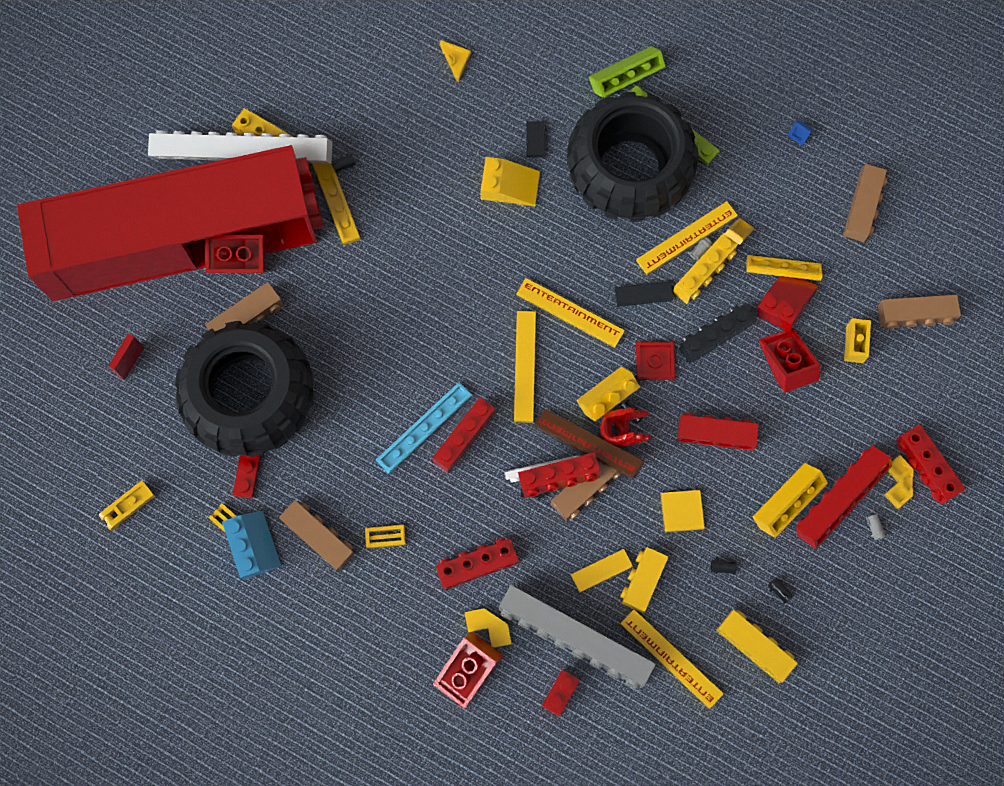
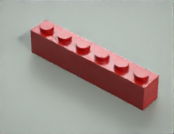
(843, 496)

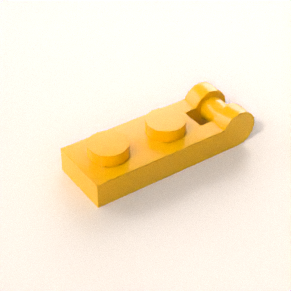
(126, 505)

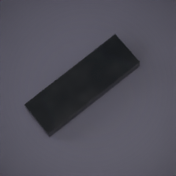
(643, 294)

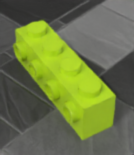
(627, 71)

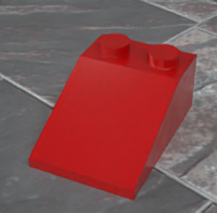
(235, 254)
(786, 301)
(790, 360)
(467, 669)

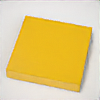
(682, 511)

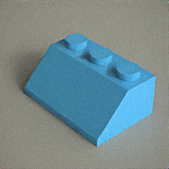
(251, 544)

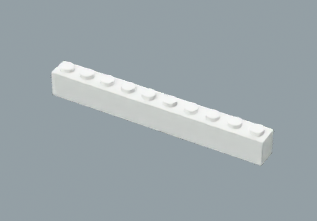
(224, 147)

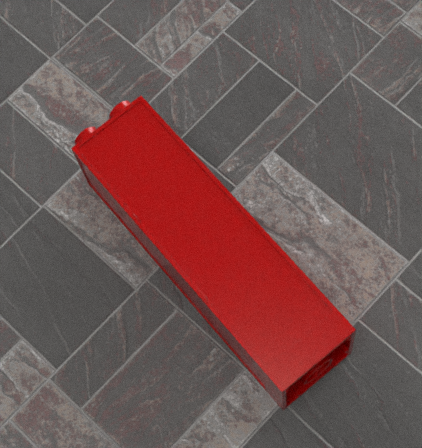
(161, 221)

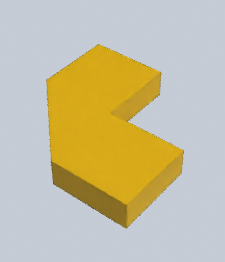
(903, 474)
(483, 619)

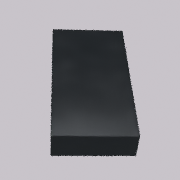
(535, 139)

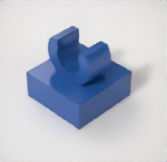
(800, 132)

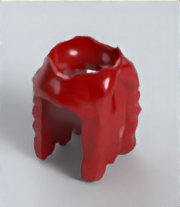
(620, 420)

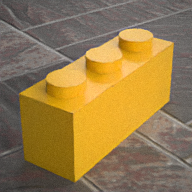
(608, 393)
(643, 579)

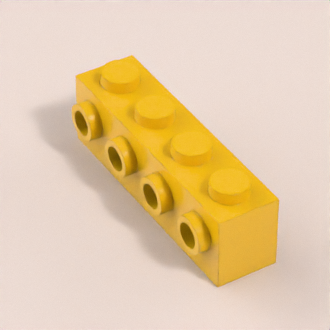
(250, 123)
(705, 268)
(790, 500)
(757, 646)

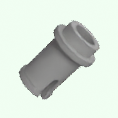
(701, 248)
(876, 527)

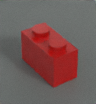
(560, 693)

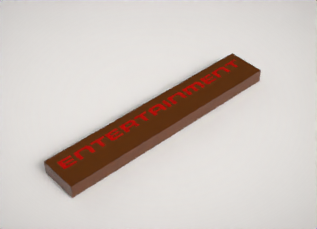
(589, 443)

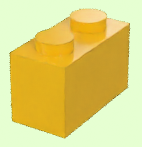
(857, 340)

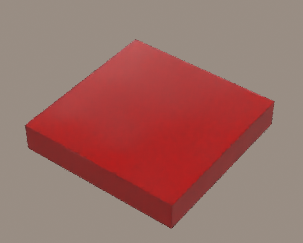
(126, 356)
(655, 361)

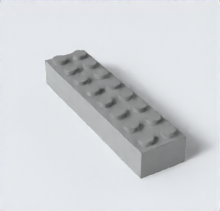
(576, 637)

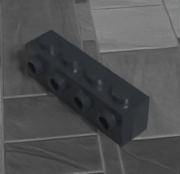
(717, 333)

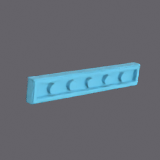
(424, 428)

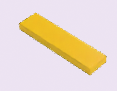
(784, 267)

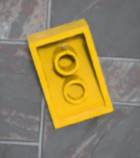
(509, 182)

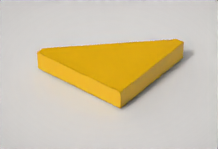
(456, 57)

